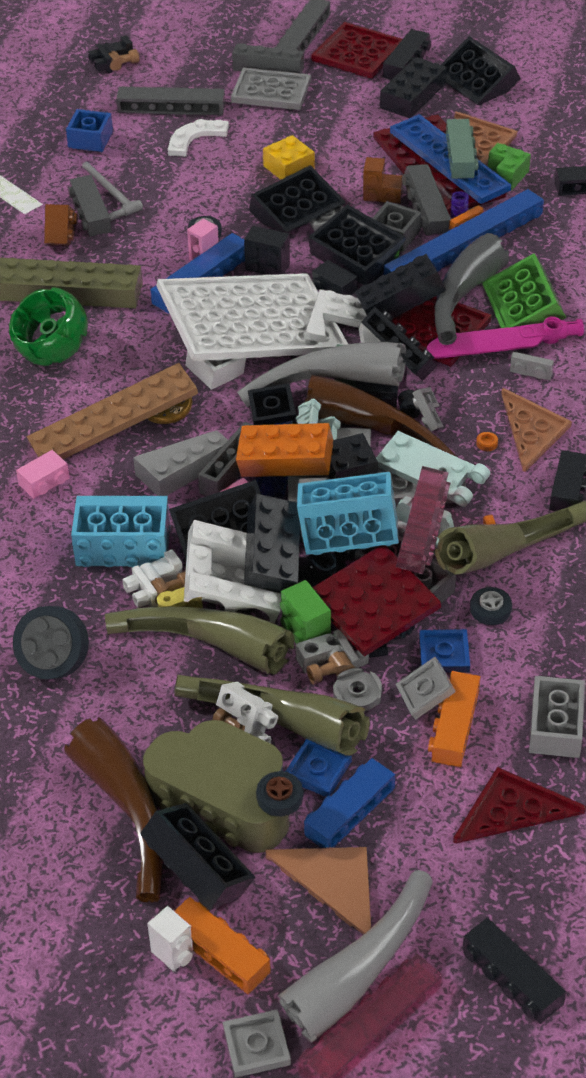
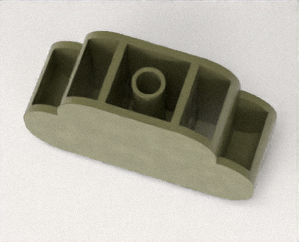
(218, 777)

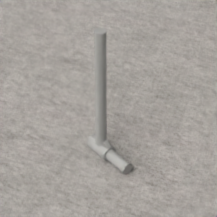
(128, 208)

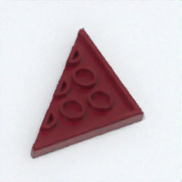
(513, 804)

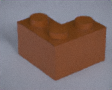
(378, 185)
(59, 224)

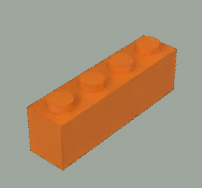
(455, 720)
(224, 948)

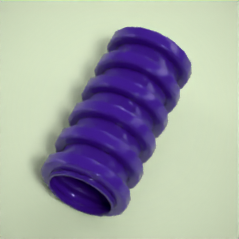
(459, 203)

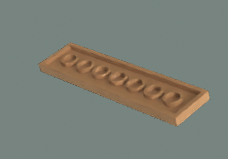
(114, 413)

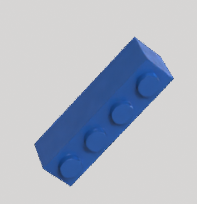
(349, 804)

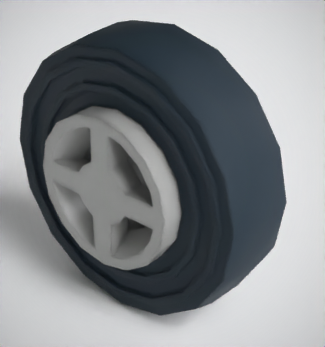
(498, 600)

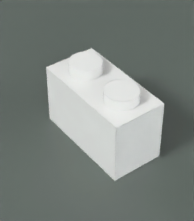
(171, 939)

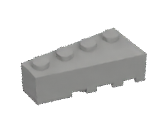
(178, 463)

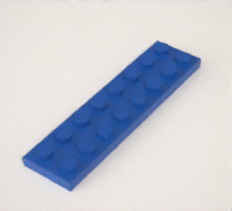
(432, 146)

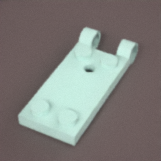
(407, 455)

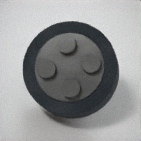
(50, 642)

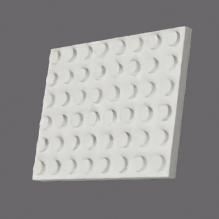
(245, 316)

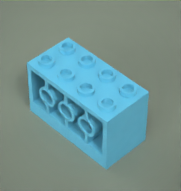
(347, 513)
(120, 530)

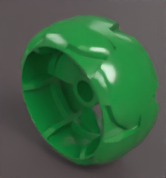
(59, 338)

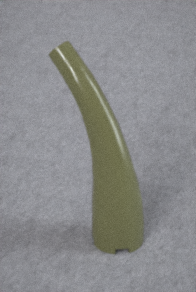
(481, 545)
(238, 634)
(313, 716)

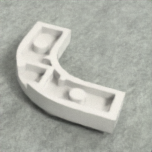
(184, 135)

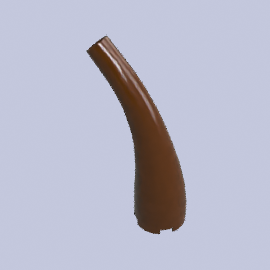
(363, 410)
(112, 767)

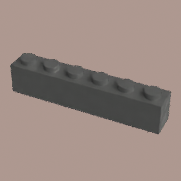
(306, 25)
(170, 100)

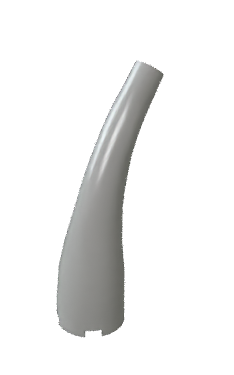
(358, 362)
(339, 982)

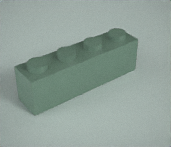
(461, 148)

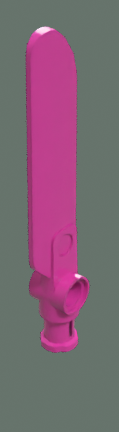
(507, 338)

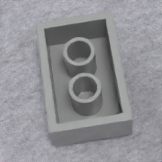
(557, 716)

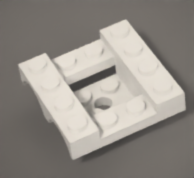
(217, 571)

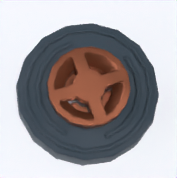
(279, 793)

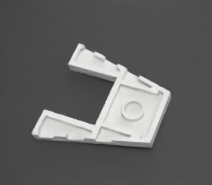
(338, 309)

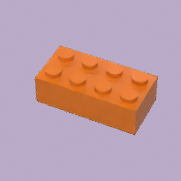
(285, 450)

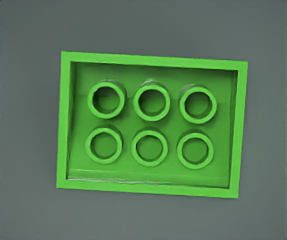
(523, 294)

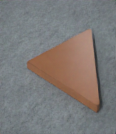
(487, 135)
(532, 427)
(331, 877)

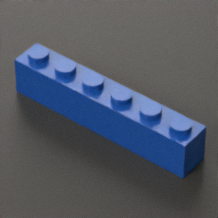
(212, 263)

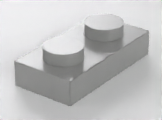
(531, 366)

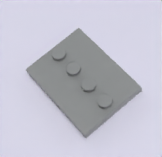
(271, 88)

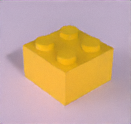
(287, 157)

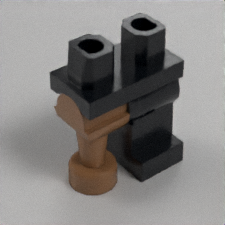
(113, 55)

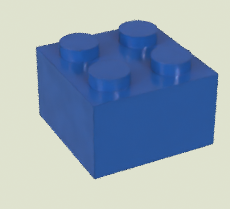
(89, 130)

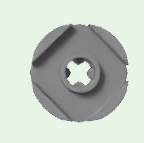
(355, 678)

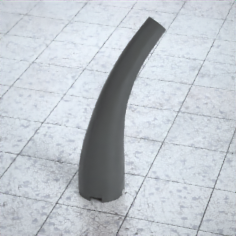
(470, 269)

